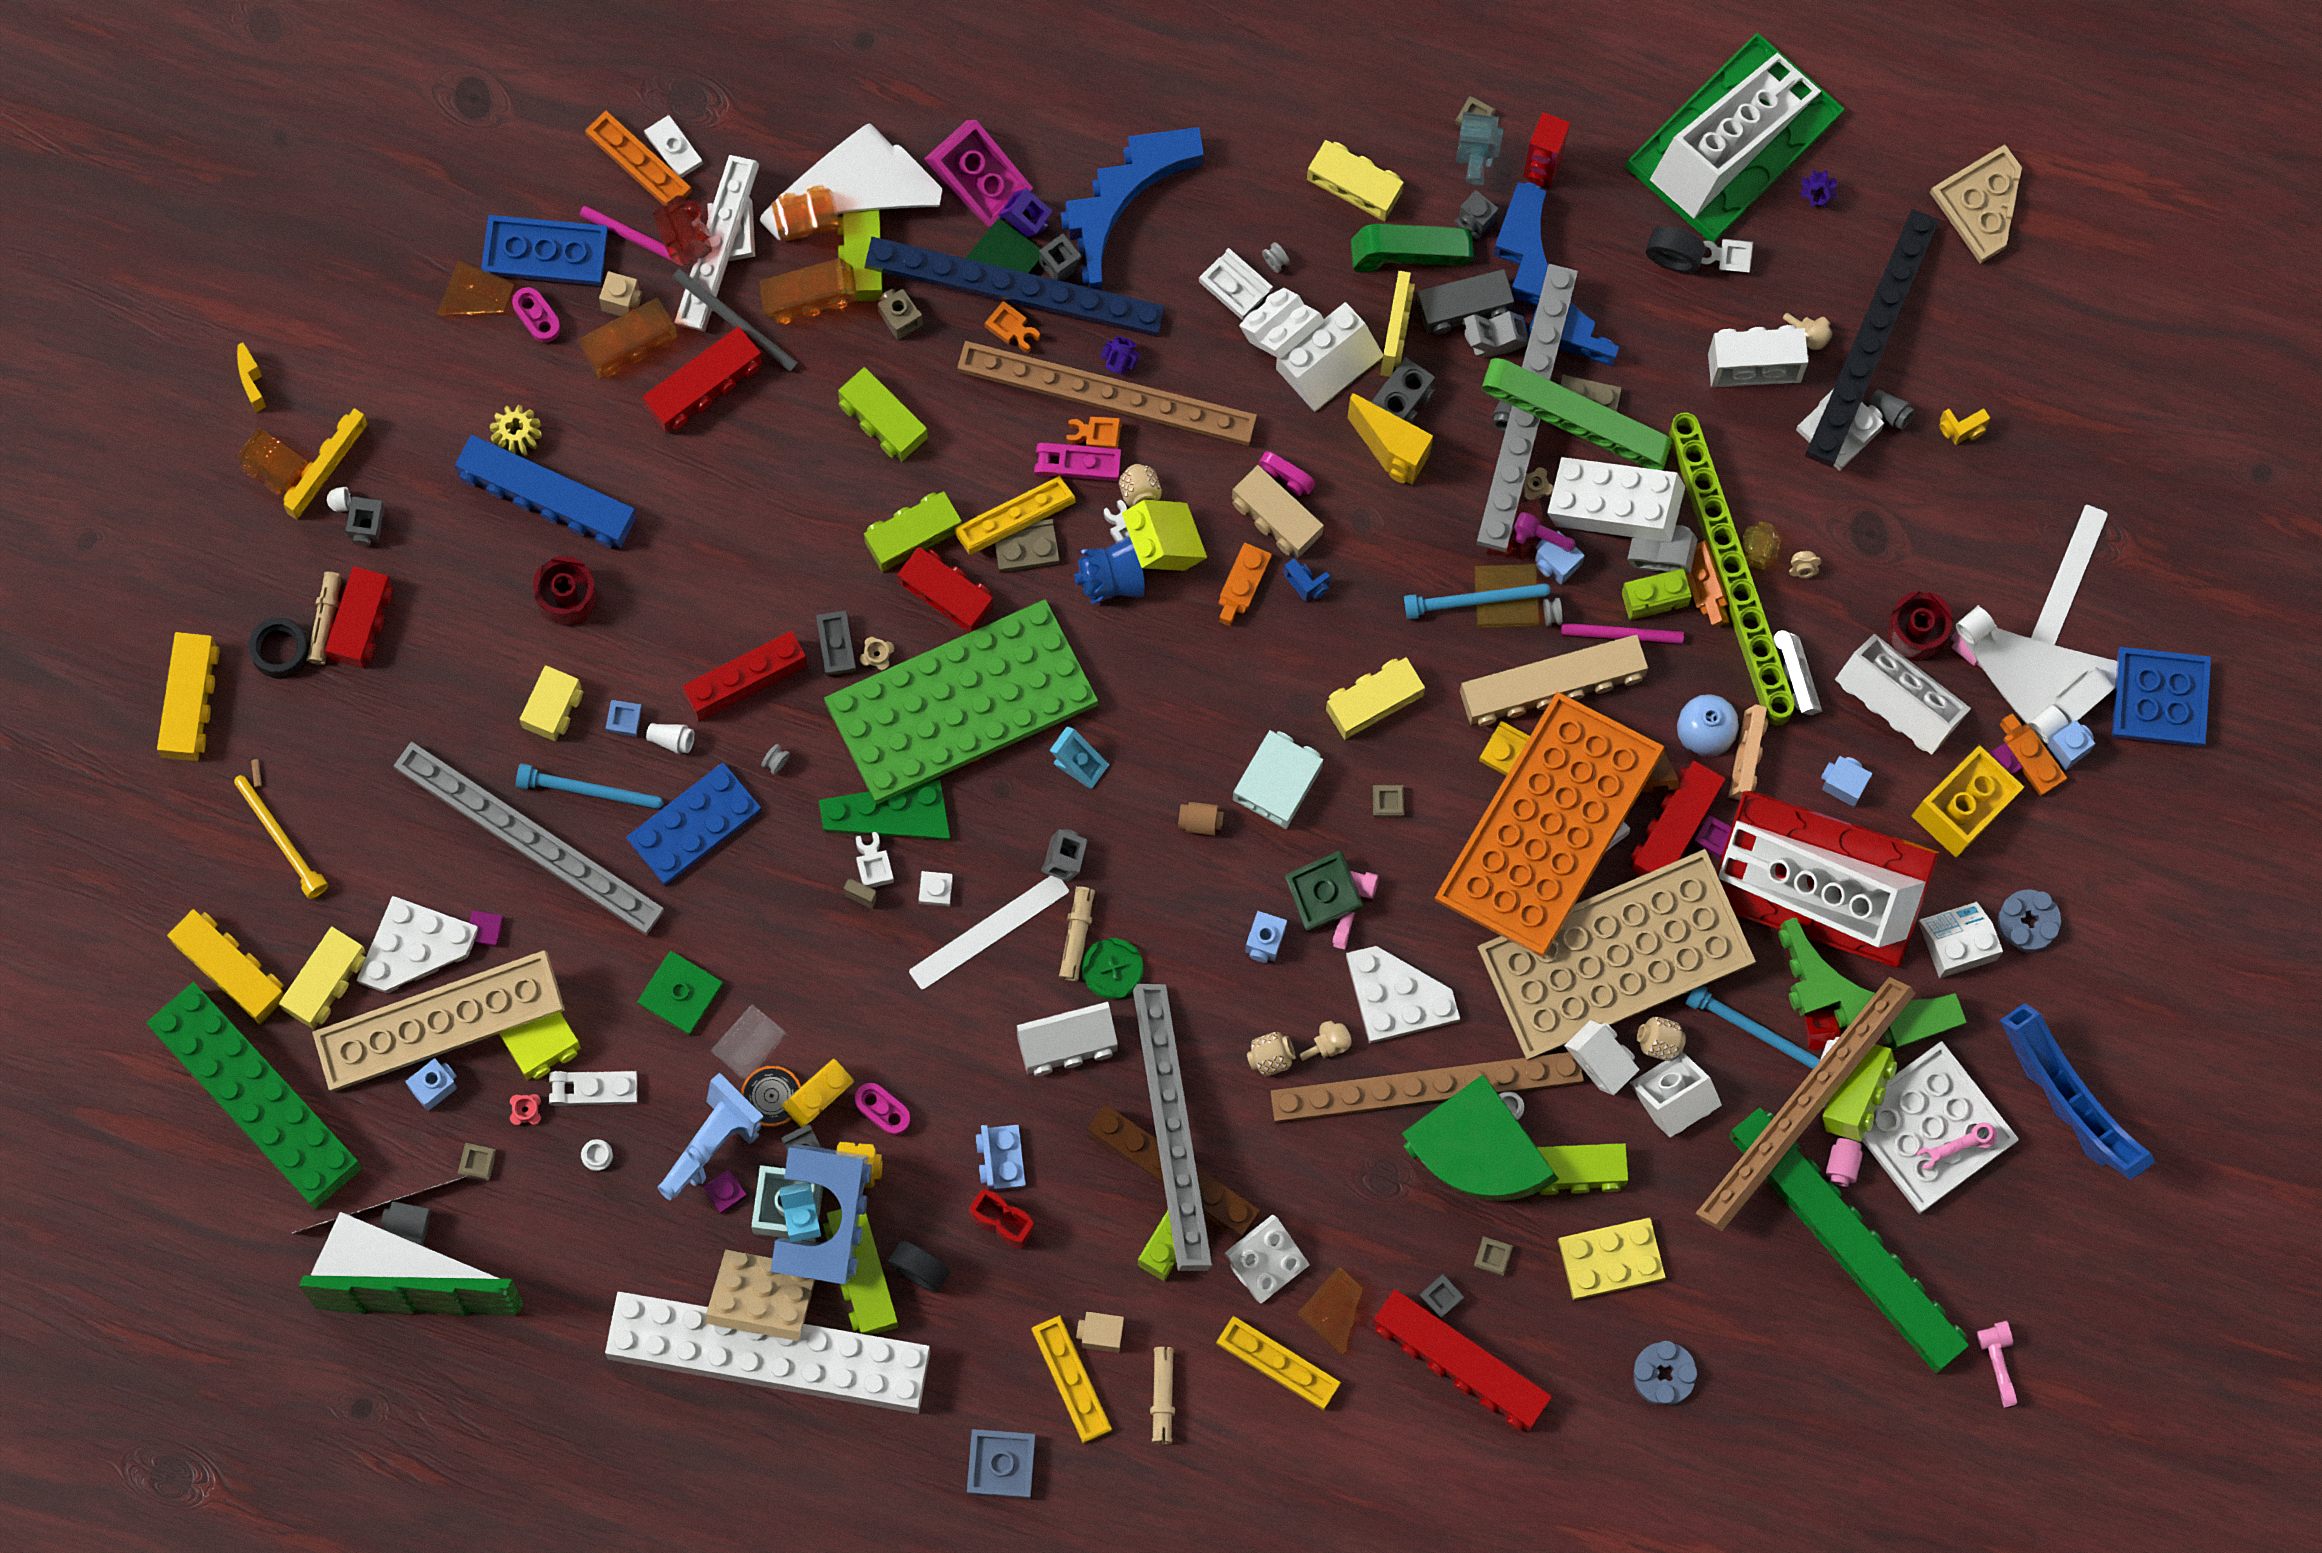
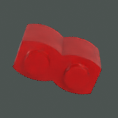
(994, 1215)

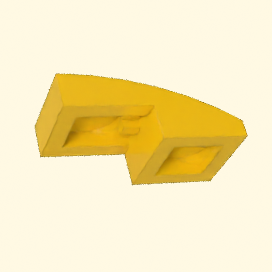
(249, 372)

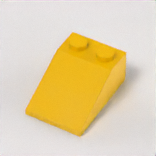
(1393, 441)
(1967, 801)

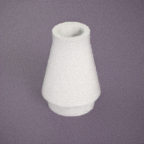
(671, 736)

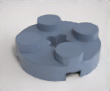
(2039, 906)
(1646, 1372)

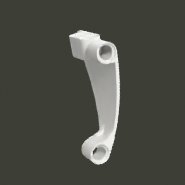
(867, 176)
(2038, 679)

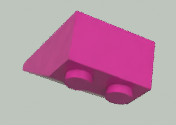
(976, 171)

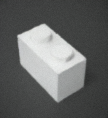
(1602, 1056)

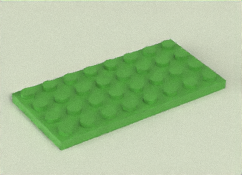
(960, 701)

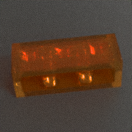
(808, 291)
(628, 338)

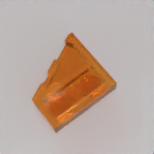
(474, 291)
(1333, 1309)

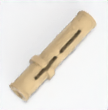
(326, 611)
(1075, 940)
(1162, 1404)

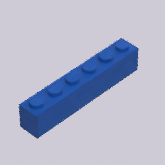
(545, 492)

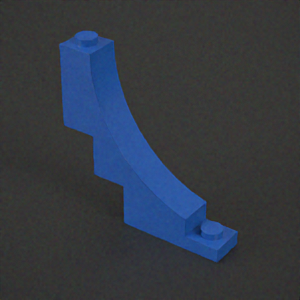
(1522, 244)

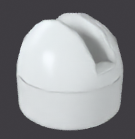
(339, 499)

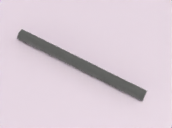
(734, 319)

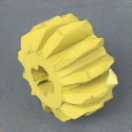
(508, 424)

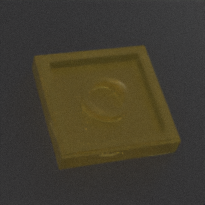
(1506, 613)

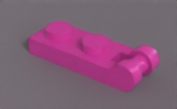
(1078, 462)

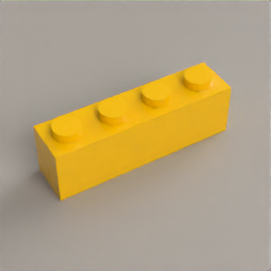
(187, 697)
(227, 966)

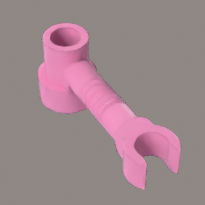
(1366, 886)
(1960, 1144)
(1994, 1340)

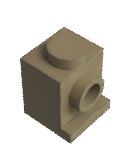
(901, 321)

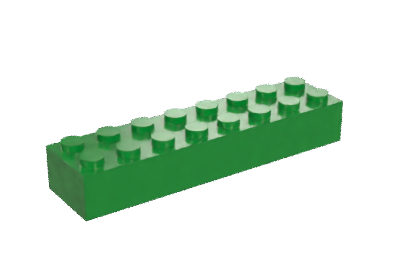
(254, 1095)

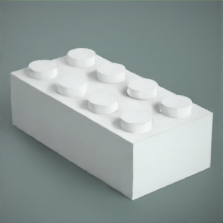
(1616, 499)

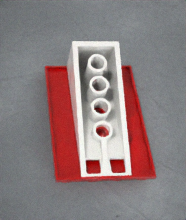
(1831, 875)

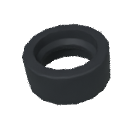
(1675, 249)
(277, 625)
(919, 1266)

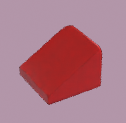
(1820, 1028)

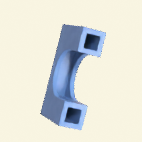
(845, 1176)

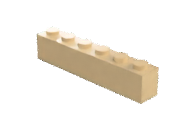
(1569, 674)

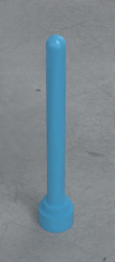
(1417, 605)
(530, 777)
(1702, 999)

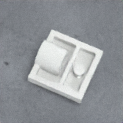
(1266, 1259)

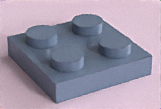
(1001, 1464)

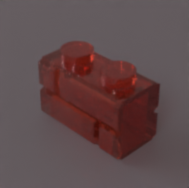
(683, 231)

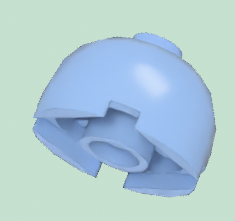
(1708, 725)

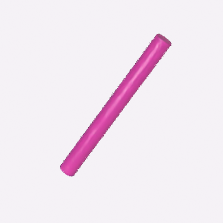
(625, 231)
(1622, 632)

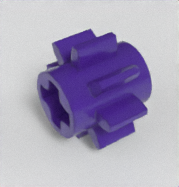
(1826, 189)
(1120, 355)

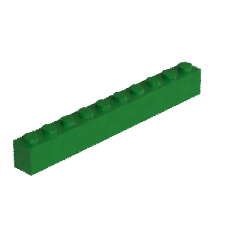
(1858, 1250)

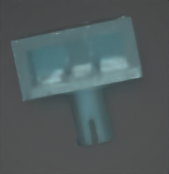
(1478, 144)

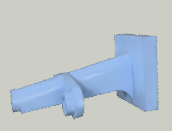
(730, 1116)

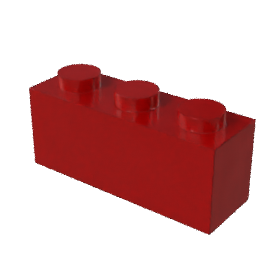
(1546, 150)
(945, 589)
(359, 617)

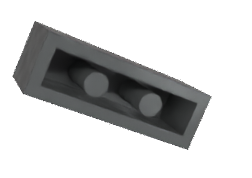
(1452, 302)

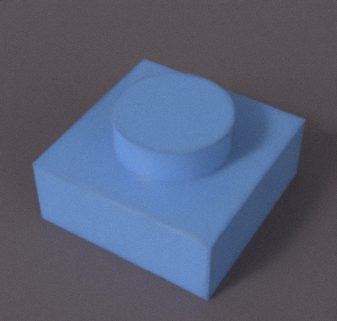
(623, 718)

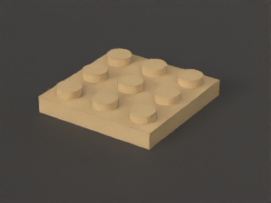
(758, 1300)

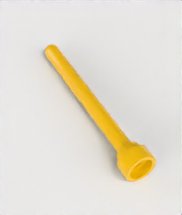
(312, 883)

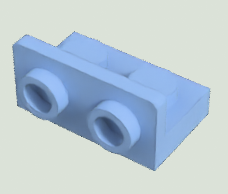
(1002, 1158)

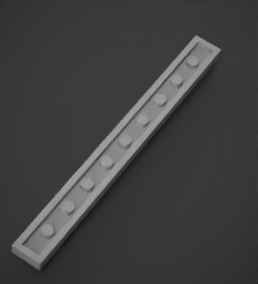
(1521, 425)
(529, 838)
(1172, 1128)

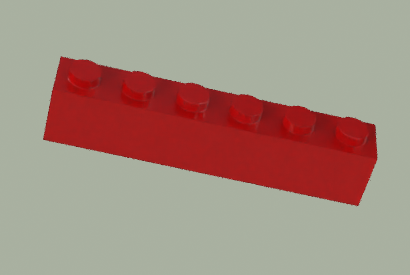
(1461, 1361)

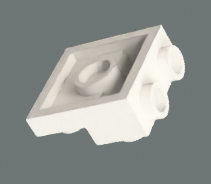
(1280, 323)
(1863, 429)

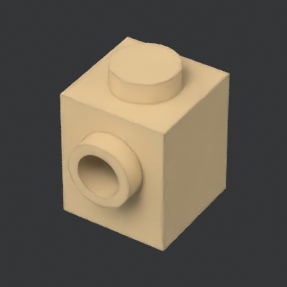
(619, 294)

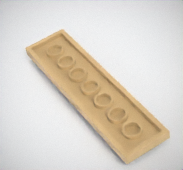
(438, 1021)

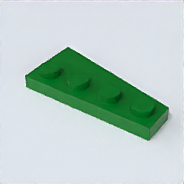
(912, 814)

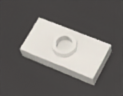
(673, 147)

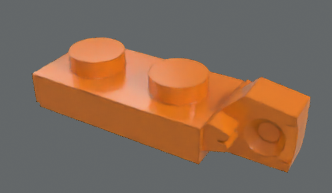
(1243, 582)
(1707, 585)
(2032, 755)

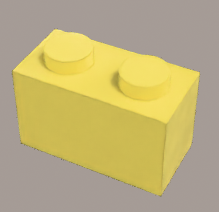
(551, 703)

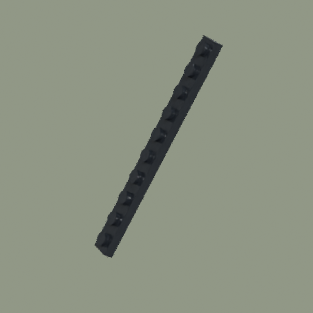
(1871, 338)

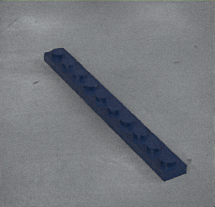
(1014, 286)

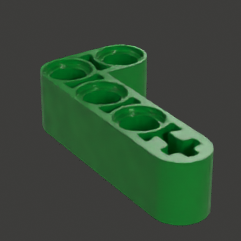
(1410, 245)

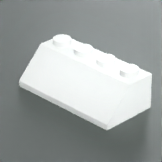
(1902, 694)

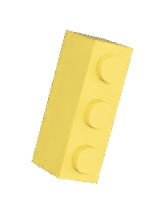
(1355, 179)
(1374, 697)
(323, 978)

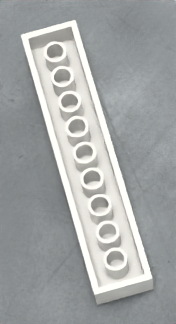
(819, 1364)

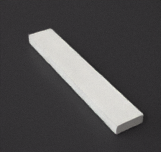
(723, 225)

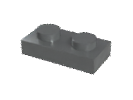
(835, 643)

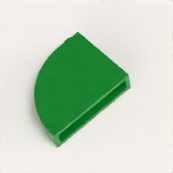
(1479, 1147)

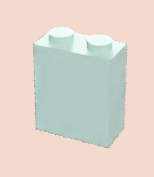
(1278, 778)

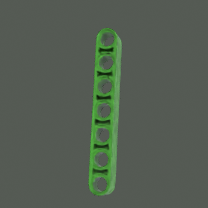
(1576, 414)

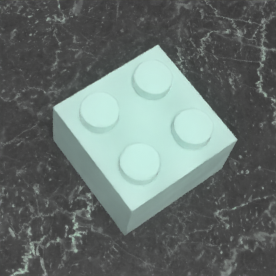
(768, 1208)

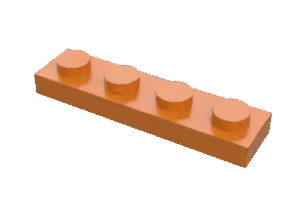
(636, 159)

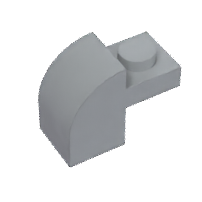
(1496, 335)

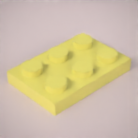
(1398, 324)
(1611, 1259)

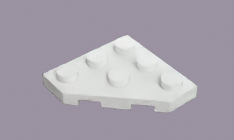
(413, 945)
(1397, 996)

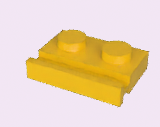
(1503, 748)

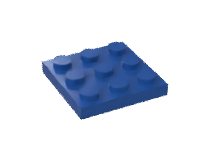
(2161, 697)

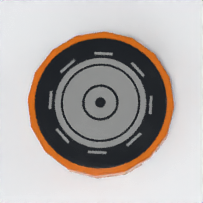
(769, 1089)

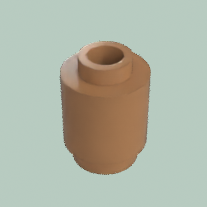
(1200, 818)

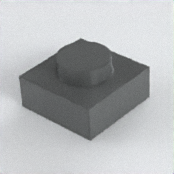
(1441, 1296)

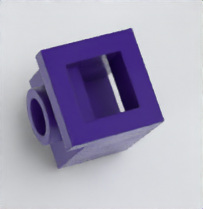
(1035, 210)

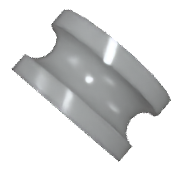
(1275, 257)
(1552, 611)
(775, 759)

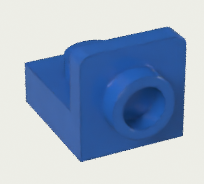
(1301, 580)

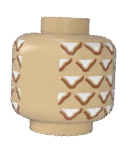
(1139, 484)
(1661, 1038)
(1271, 1054)

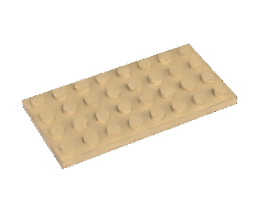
(1620, 955)

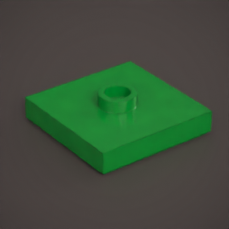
(680, 993)

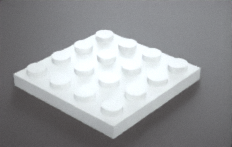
(1927, 1108)

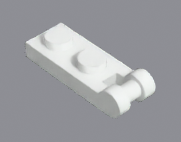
(1798, 672)
(594, 1088)

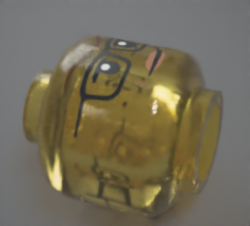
(1761, 545)

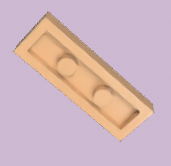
(1748, 751)

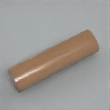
(256, 773)

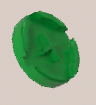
(1112, 968)

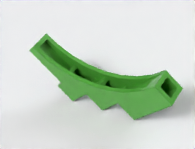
(1824, 987)

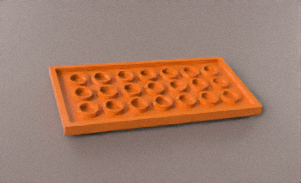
(1549, 824)

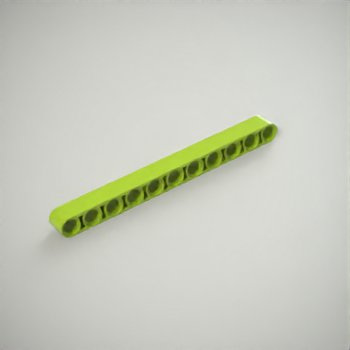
(1733, 554)

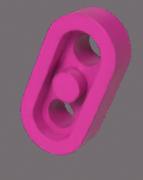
(537, 316)
(1295, 479)
(883, 1109)

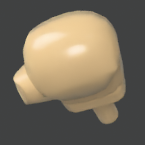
(1816, 332)
(1331, 1041)

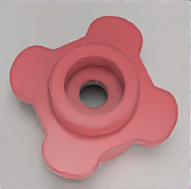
(518, 1103)

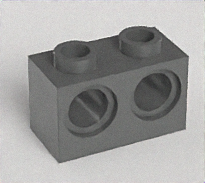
(1397, 392)

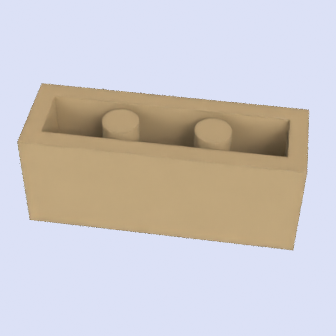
(1276, 512)

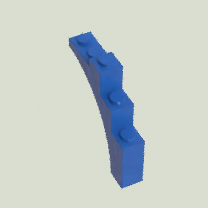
(1146, 162)
(2069, 1097)

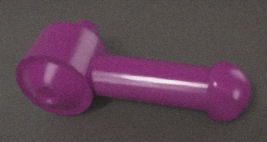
(1529, 526)

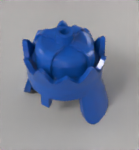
(1110, 572)

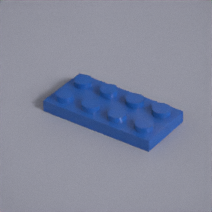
(545, 250)
(693, 824)

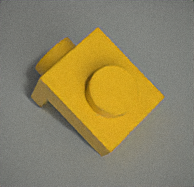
(1971, 427)

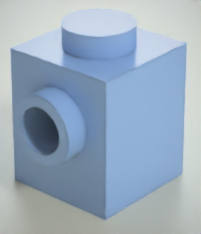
(1557, 562)
(2071, 744)
(1845, 779)
(1265, 937)
(432, 1083)

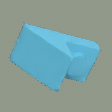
(1078, 758)
(800, 1212)

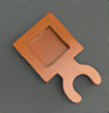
(1009, 325)
(1100, 432)

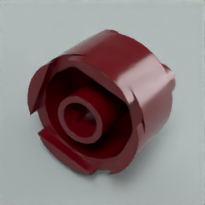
(553, 578)
(1916, 641)

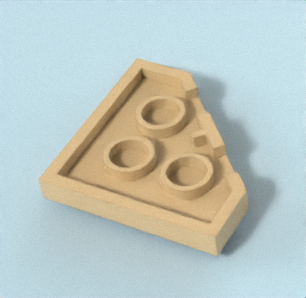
(1982, 201)

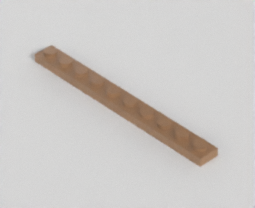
(1106, 393)
(1422, 1087)
(1805, 1103)

